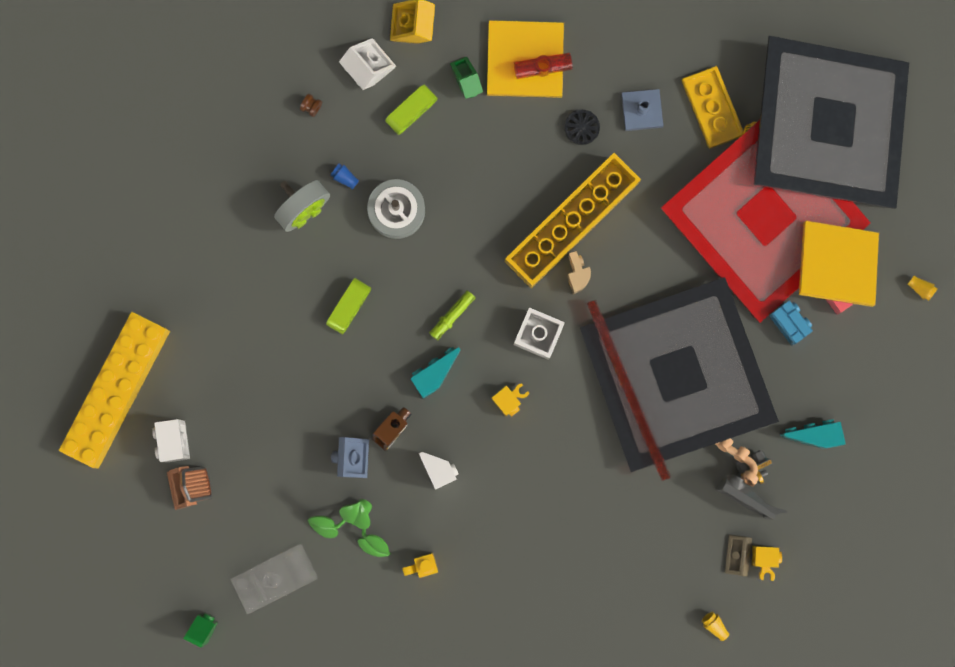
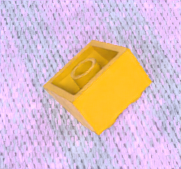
(412, 21)

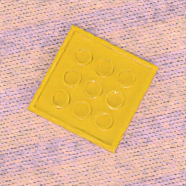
(519, 42)
(839, 263)

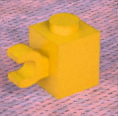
(508, 401)
(765, 558)
(424, 565)

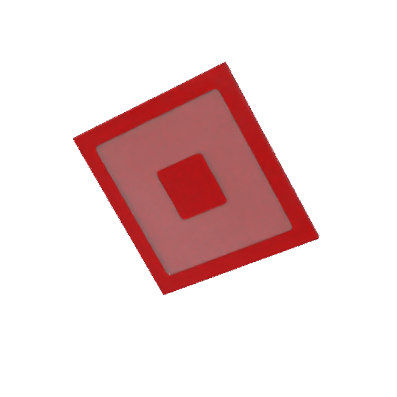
(751, 229)

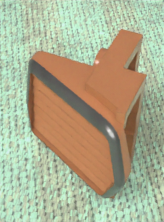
(189, 486)

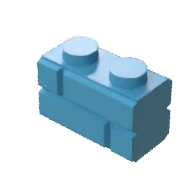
(791, 322)

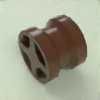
(311, 105)

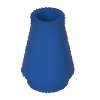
(344, 176)

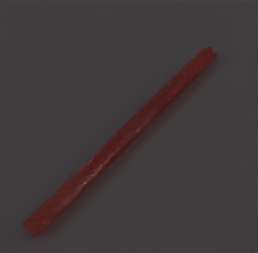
(629, 392)

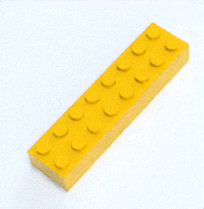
(572, 220)
(114, 390)

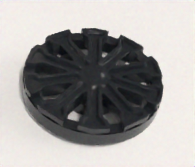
(582, 127)

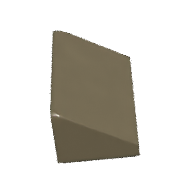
(738, 555)

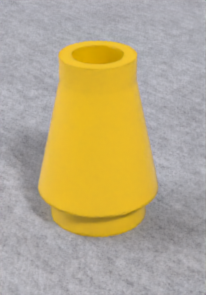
(922, 288)
(714, 624)

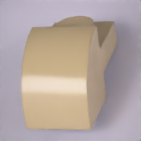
(579, 277)

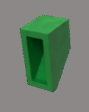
(466, 77)
(201, 630)

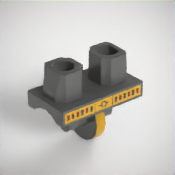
(761, 461)

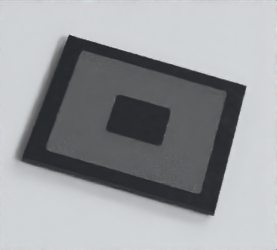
(831, 123)
(688, 372)

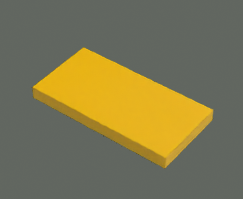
(712, 107)

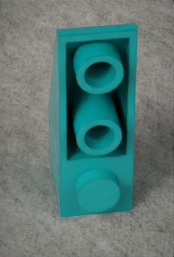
(432, 377)
(823, 436)

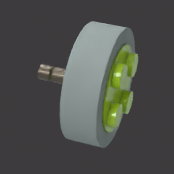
(301, 205)

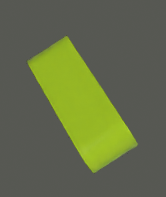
(411, 109)
(348, 306)

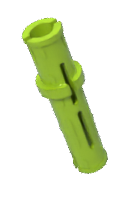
(449, 318)

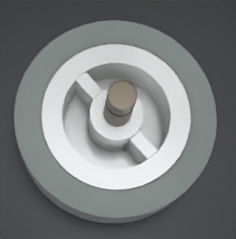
(396, 209)

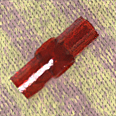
(555, 64)

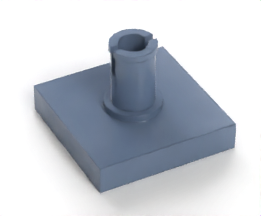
(642, 110)
(351, 457)

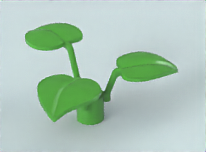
(357, 515)

